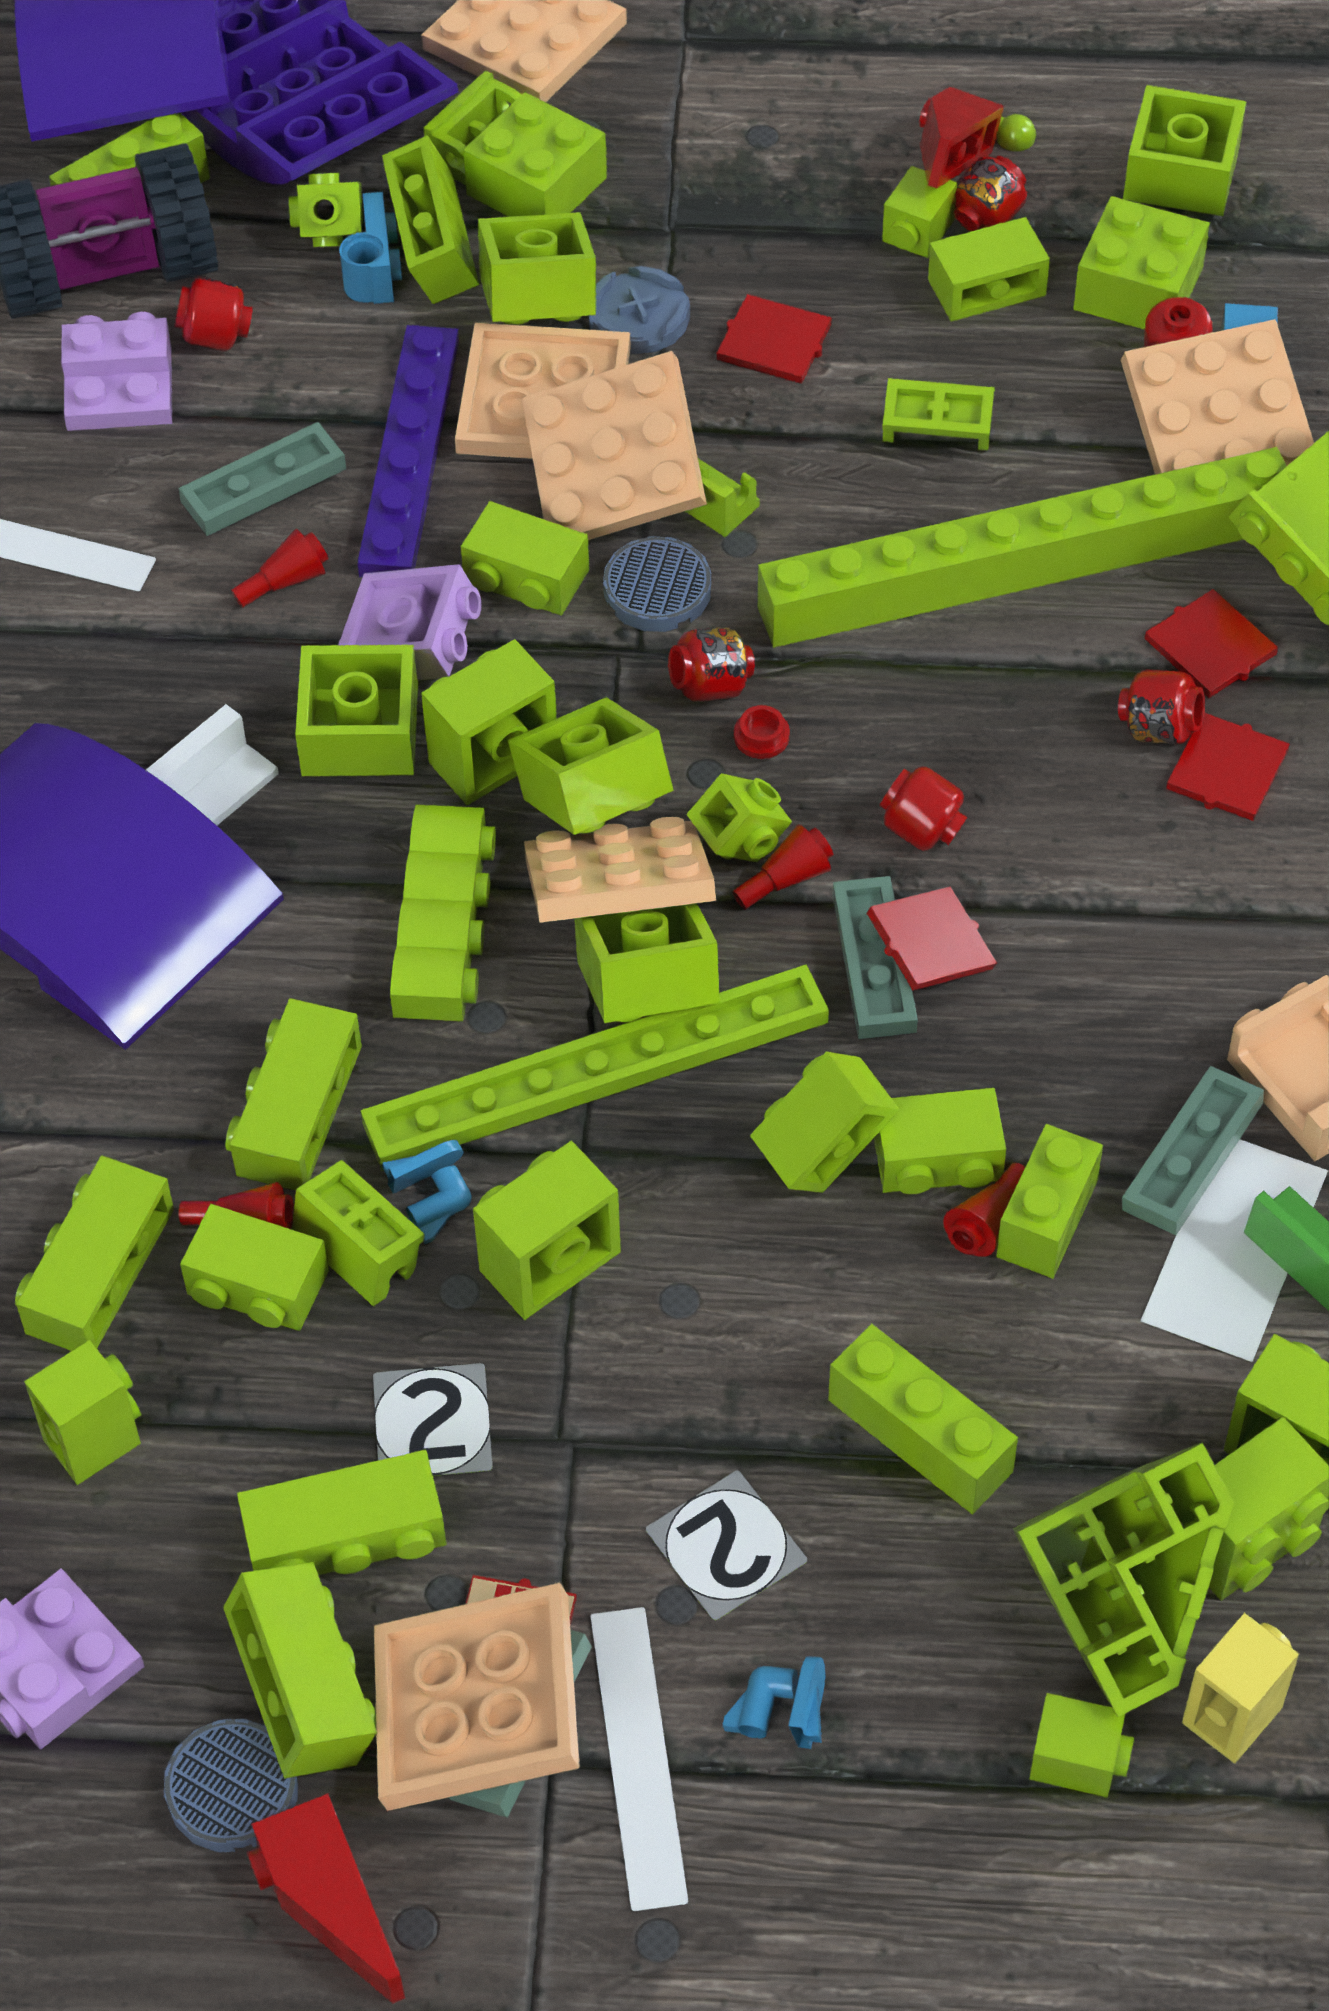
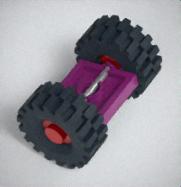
(104, 229)

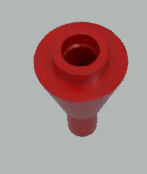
(291, 563)
(797, 859)
(263, 1203)
(976, 1221)

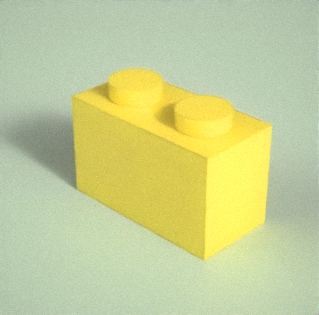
(1240, 1686)

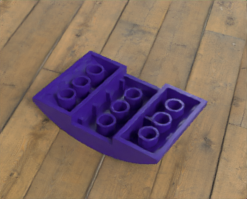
(117, 61)
(309, 87)
(114, 882)

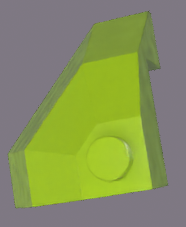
(1133, 1570)

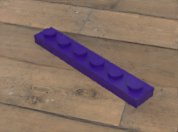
(409, 450)

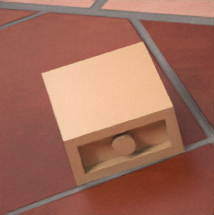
(1289, 1058)

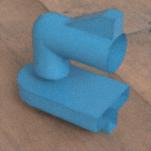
(453, 1194)
(754, 1708)

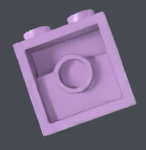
(117, 372)
(416, 609)
(57, 1659)

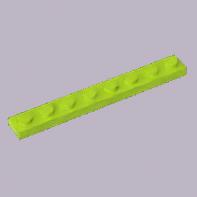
(595, 1066)

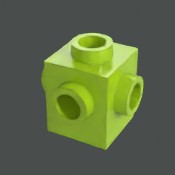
(347, 209)
(740, 817)

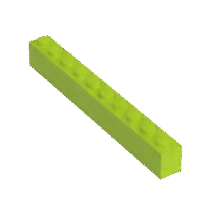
(1008, 549)

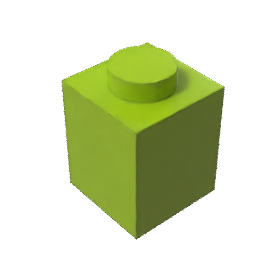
(918, 213)
(1080, 1746)

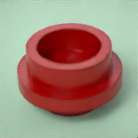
(761, 732)

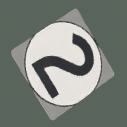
(435, 1412)
(726, 1545)

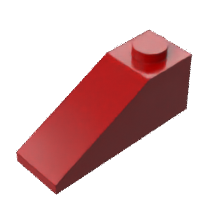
(956, 133)
(321, 1888)

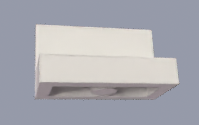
(215, 766)

